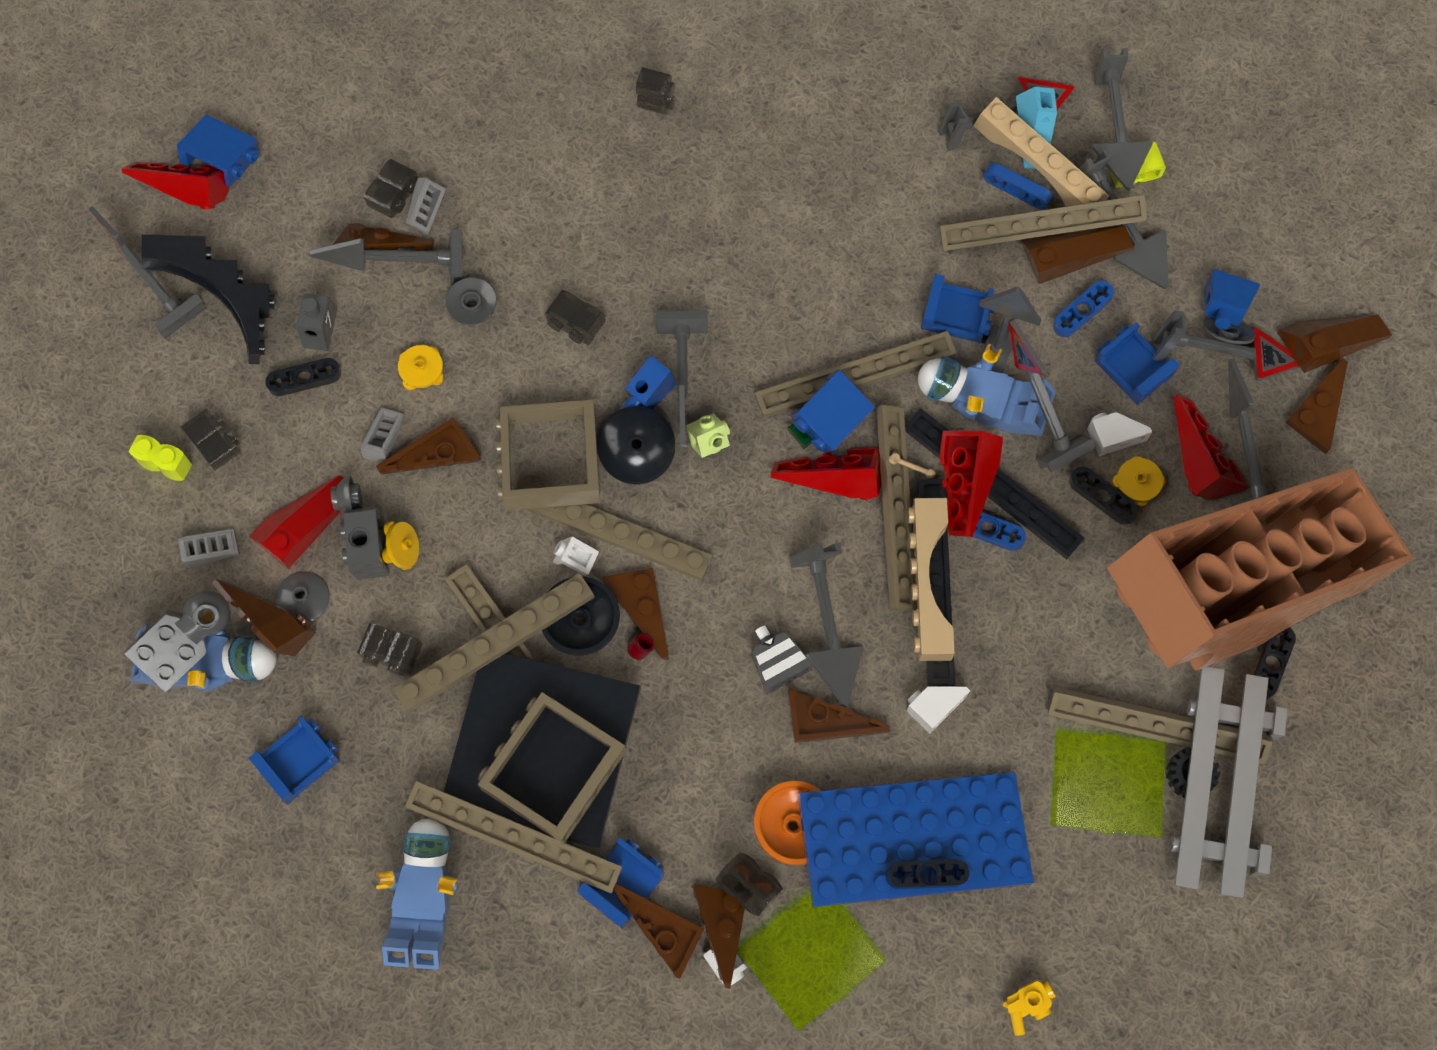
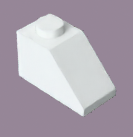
(1116, 432)
(935, 704)

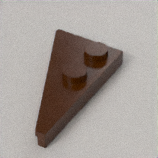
(383, 238)
(1319, 412)
(438, 448)
(639, 597)
(823, 721)
(723, 924)
(668, 932)

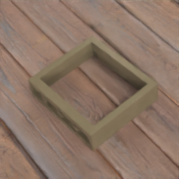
(548, 496)
(588, 792)

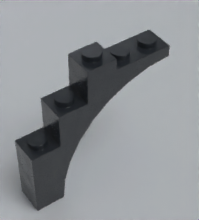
(192, 260)

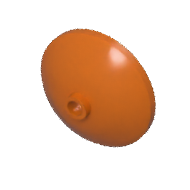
(771, 822)

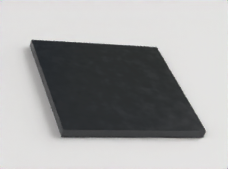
(555, 754)

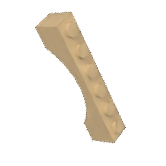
(1007, 129)
(935, 633)

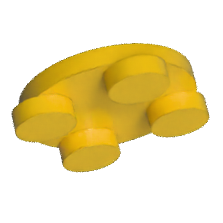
(420, 367)
(1139, 480)
(401, 545)

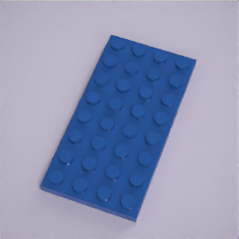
(864, 830)

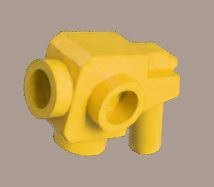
(1030, 999)

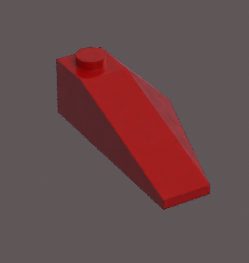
(193, 186)
(1203, 463)
(969, 470)
(845, 475)
(297, 525)

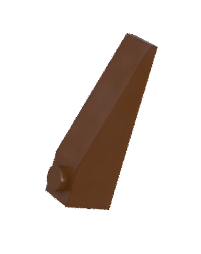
(1070, 251)
(1326, 340)
(275, 626)

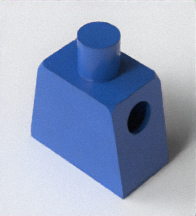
(1228, 298)
(653, 380)

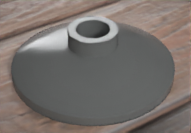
(469, 291)
(1234, 334)
(315, 598)

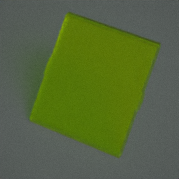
(1108, 784)
(811, 958)

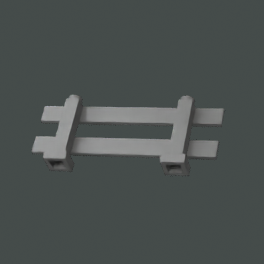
(1251, 721)

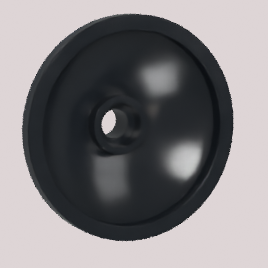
(632, 464)
(600, 627)

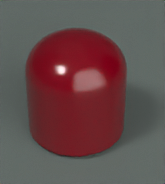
(640, 646)

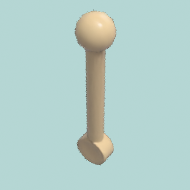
(895, 458)

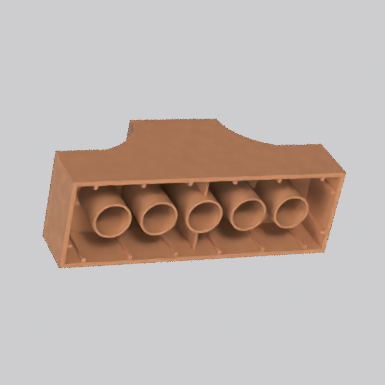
(1256, 568)

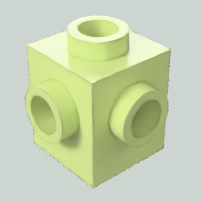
(708, 435)

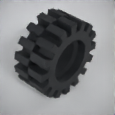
(1175, 771)

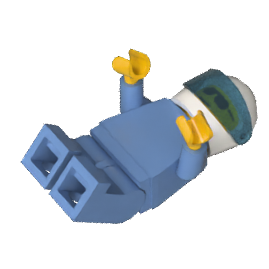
(984, 394)
(225, 660)
(419, 897)

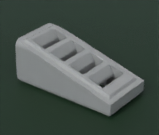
(434, 201)
(377, 450)
(210, 556)

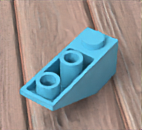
(1039, 111)

